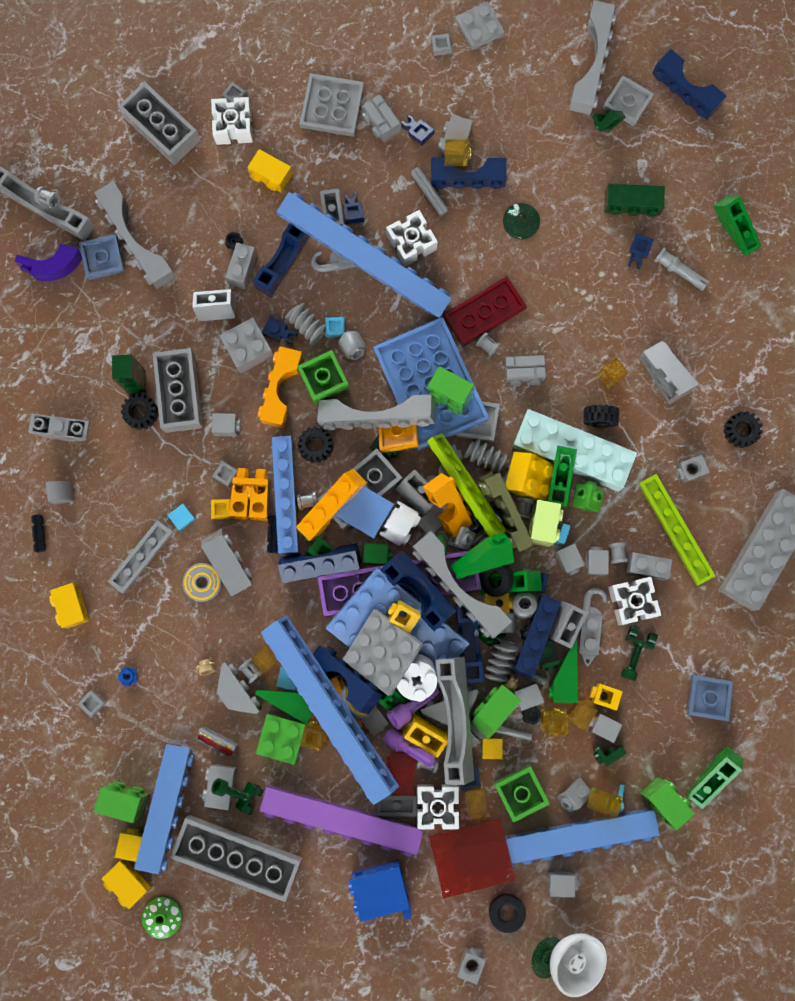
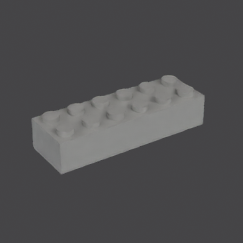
(763, 554)
(236, 857)

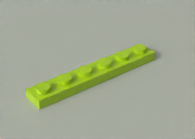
(466, 485)
(676, 530)

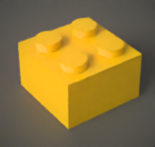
(529, 476)

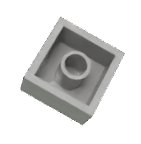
(246, 345)

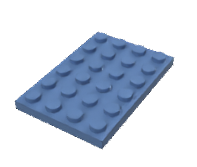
(411, 363)
(381, 594)

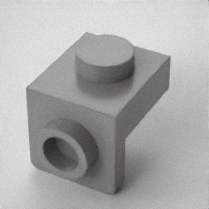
(463, 540)
(574, 795)

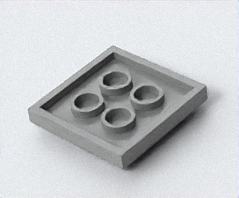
(331, 105)
(382, 652)

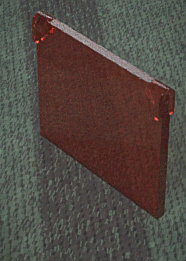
(472, 858)

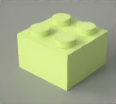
(544, 523)

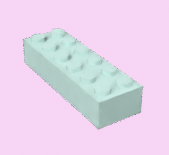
(595, 458)

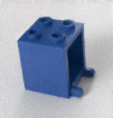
(379, 891)

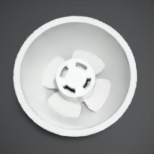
(578, 964)

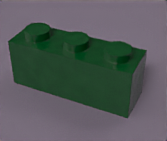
(634, 199)
(128, 374)

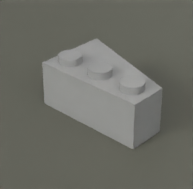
(668, 372)
(226, 562)

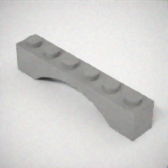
(599, 25)
(62, 216)
(154, 265)
(416, 410)
(490, 617)
(459, 757)

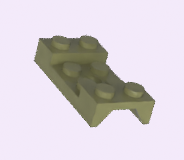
(494, 487)

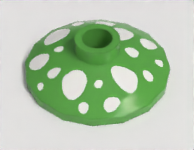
(170, 912)

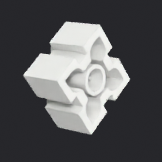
(232, 120)
(413, 228)
(639, 590)
(447, 815)

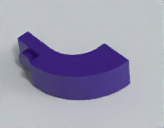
(53, 268)

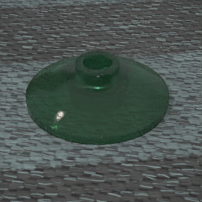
(521, 229)
(541, 957)

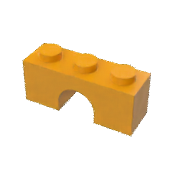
(443, 491)

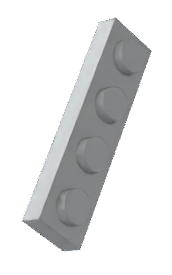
(140, 557)

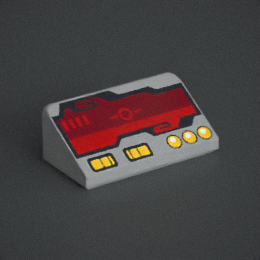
(217, 741)

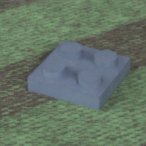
(101, 257)
(710, 698)

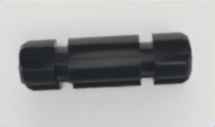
(38, 533)
(272, 547)

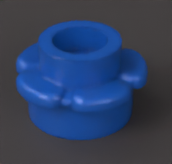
(128, 671)

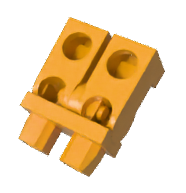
(250, 491)

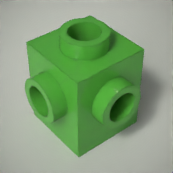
(588, 497)

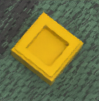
(220, 509)
(492, 748)

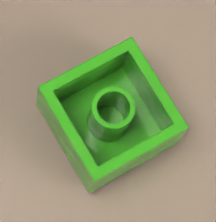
(323, 377)
(450, 390)
(498, 707)
(281, 738)
(521, 793)
(121, 802)
(667, 803)

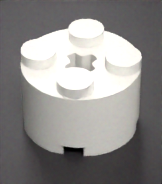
(399, 524)
(422, 687)

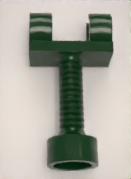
(629, 672)
(220, 788)

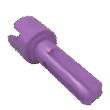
(403, 713)
(396, 741)

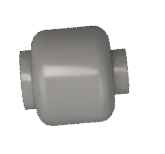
(352, 345)
(521, 599)

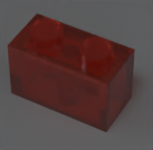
(402, 769)

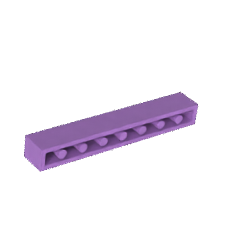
(341, 819)

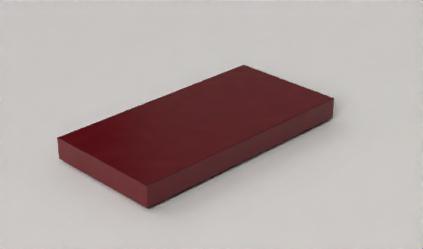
(484, 311)

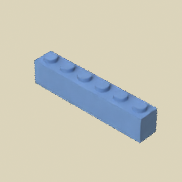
(285, 495)
(164, 809)

